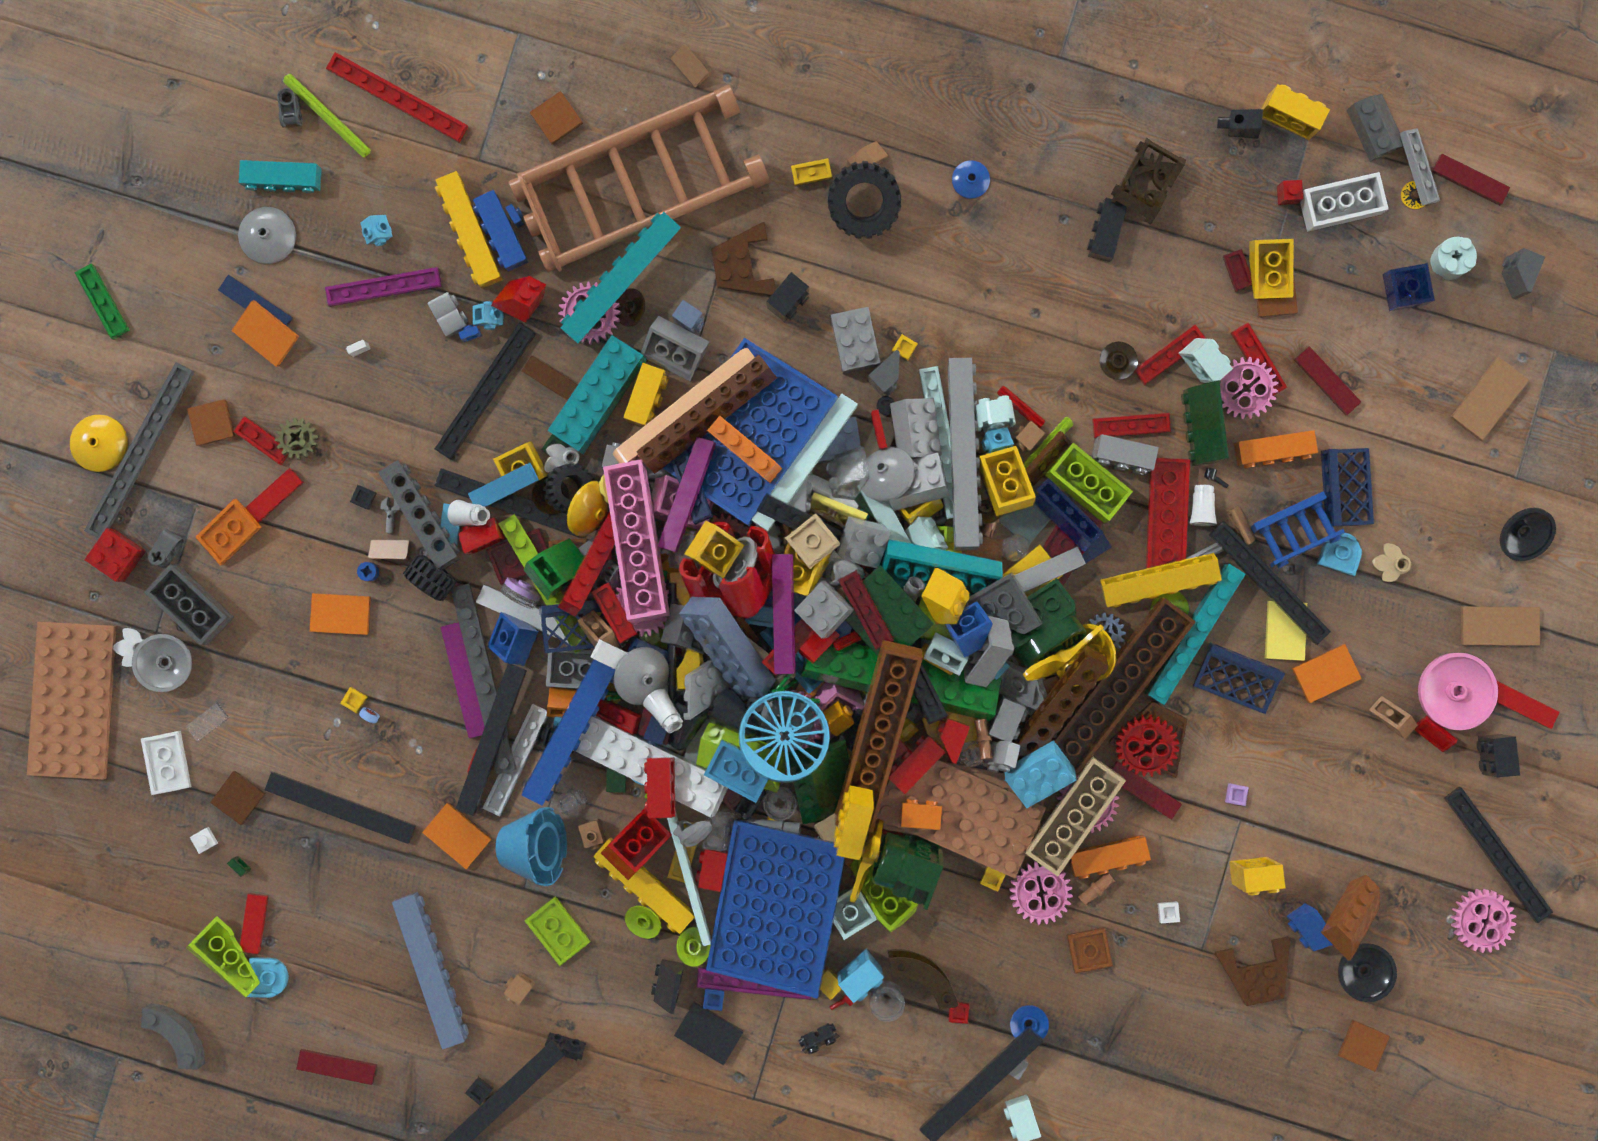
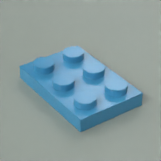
(733, 772)

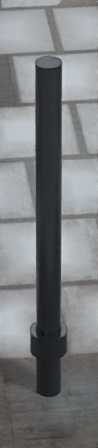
(671, 649)

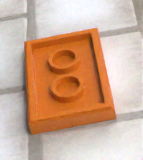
(265, 333)
(228, 532)
(340, 614)
(1326, 673)
(457, 835)

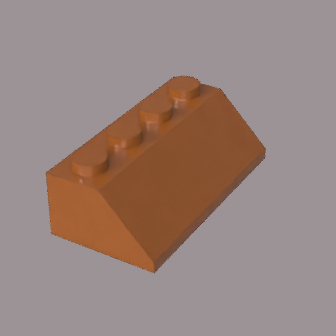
(1353, 916)

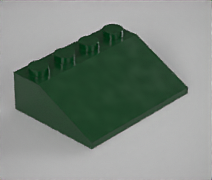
(1205, 424)
(897, 609)
(821, 789)

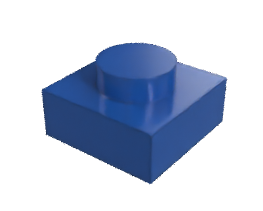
(516, 215)
(469, 333)
(713, 999)

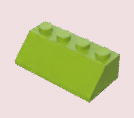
(1089, 483)

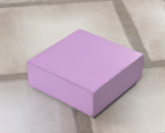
(1236, 794)

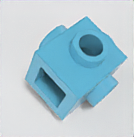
(376, 230)
(487, 316)
(997, 440)

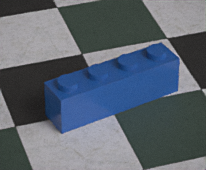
(500, 230)

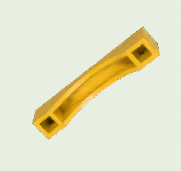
(691, 659)

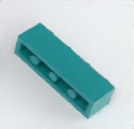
(280, 175)

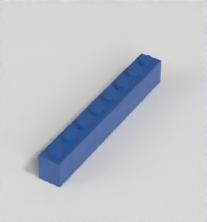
(568, 731)

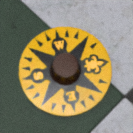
(1410, 196)

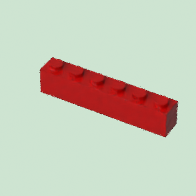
(589, 568)

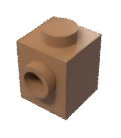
(1027, 436)
(592, 834)
(518, 988)

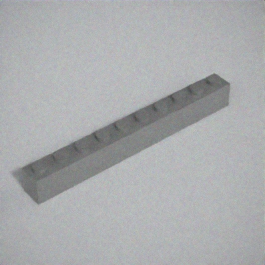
(963, 454)

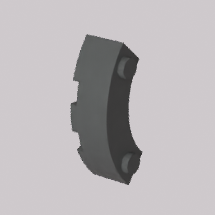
(178, 1032)

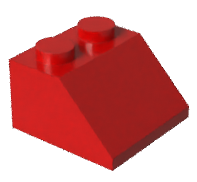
(520, 297)
(480, 537)
(952, 737)

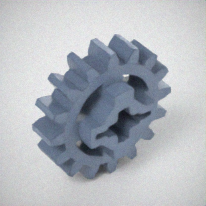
(1107, 624)

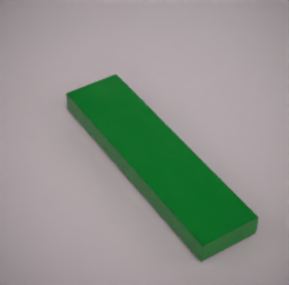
(102, 301)

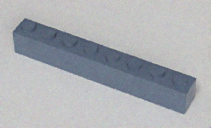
(430, 970)

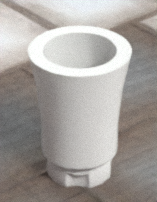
(1203, 506)
(464, 513)
(663, 710)

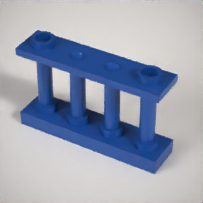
(1298, 511)

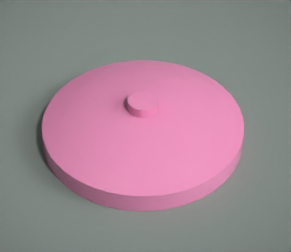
(1458, 691)

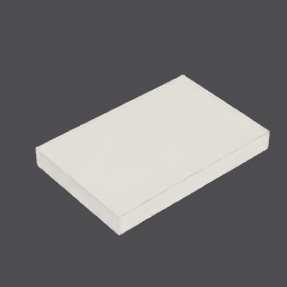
(166, 762)

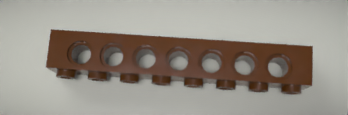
(700, 417)
(1064, 689)

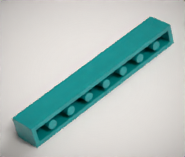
(623, 274)
(1205, 617)

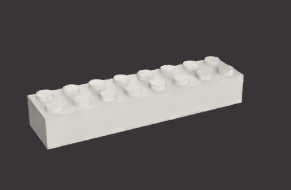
(628, 754)

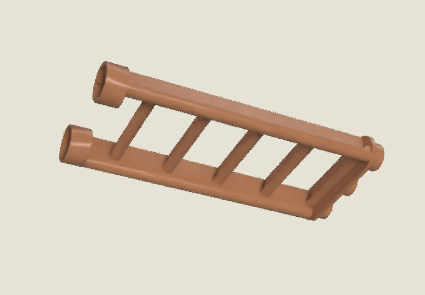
(537, 223)

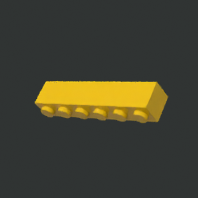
(468, 229)
(1161, 580)
(651, 893)

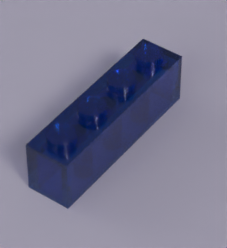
(1066, 515)

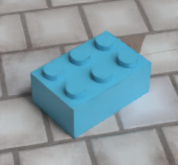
(1040, 774)
(860, 976)

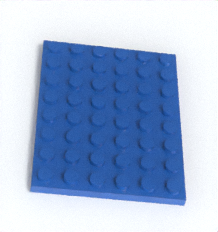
(777, 422)
(776, 908)

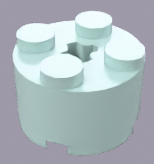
(1454, 258)
(994, 413)

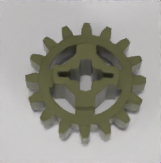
(302, 433)

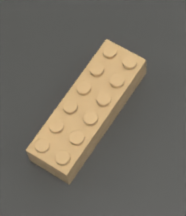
(1075, 816)

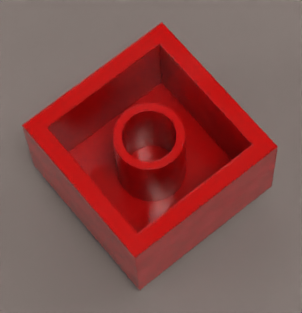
(115, 555)

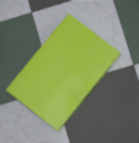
(557, 931)

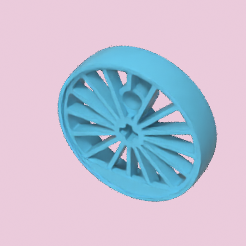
(761, 766)

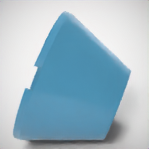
(534, 846)

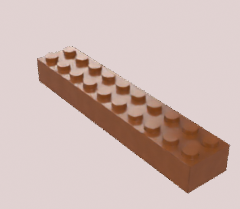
(882, 722)

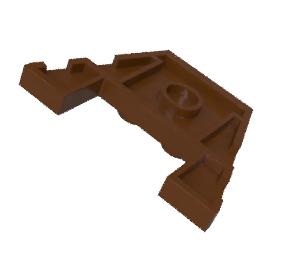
(734, 265)
(1177, 721)
(1259, 981)

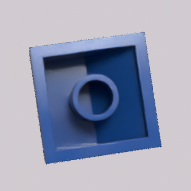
(970, 629)
(512, 639)
(1309, 926)

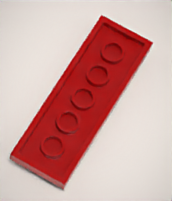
(1168, 512)

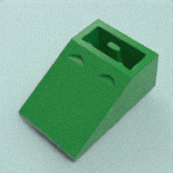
(554, 567)

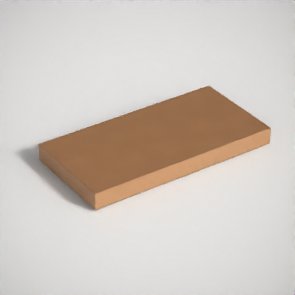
(1489, 398)
(1500, 625)

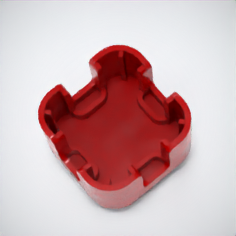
(743, 596)

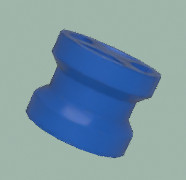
(372, 572)

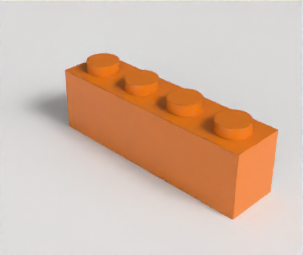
(1276, 448)
(744, 449)
(1109, 856)

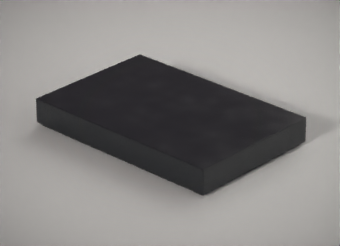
(708, 1033)

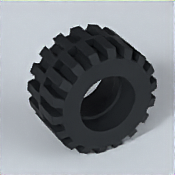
(554, 480)
(429, 578)

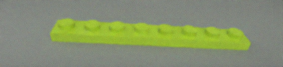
(525, 551)

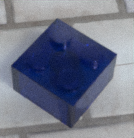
(1408, 287)

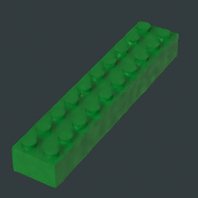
(855, 667)

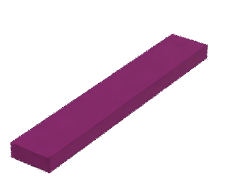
(383, 286)
(686, 495)
(783, 613)
(463, 679)
(717, 981)

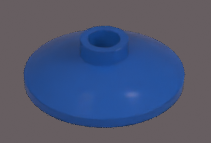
(968, 188)
(1029, 1012)

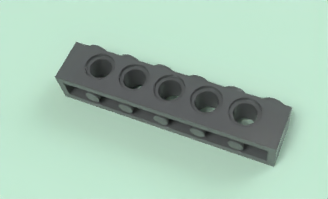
(391, 477)

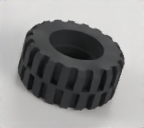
(873, 224)

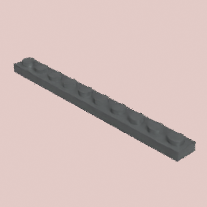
(139, 450)
(480, 667)

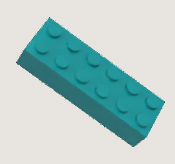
(597, 394)
(910, 560)

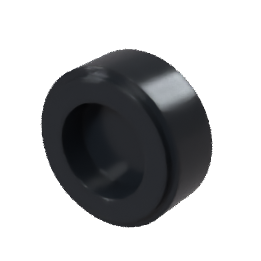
(883, 405)

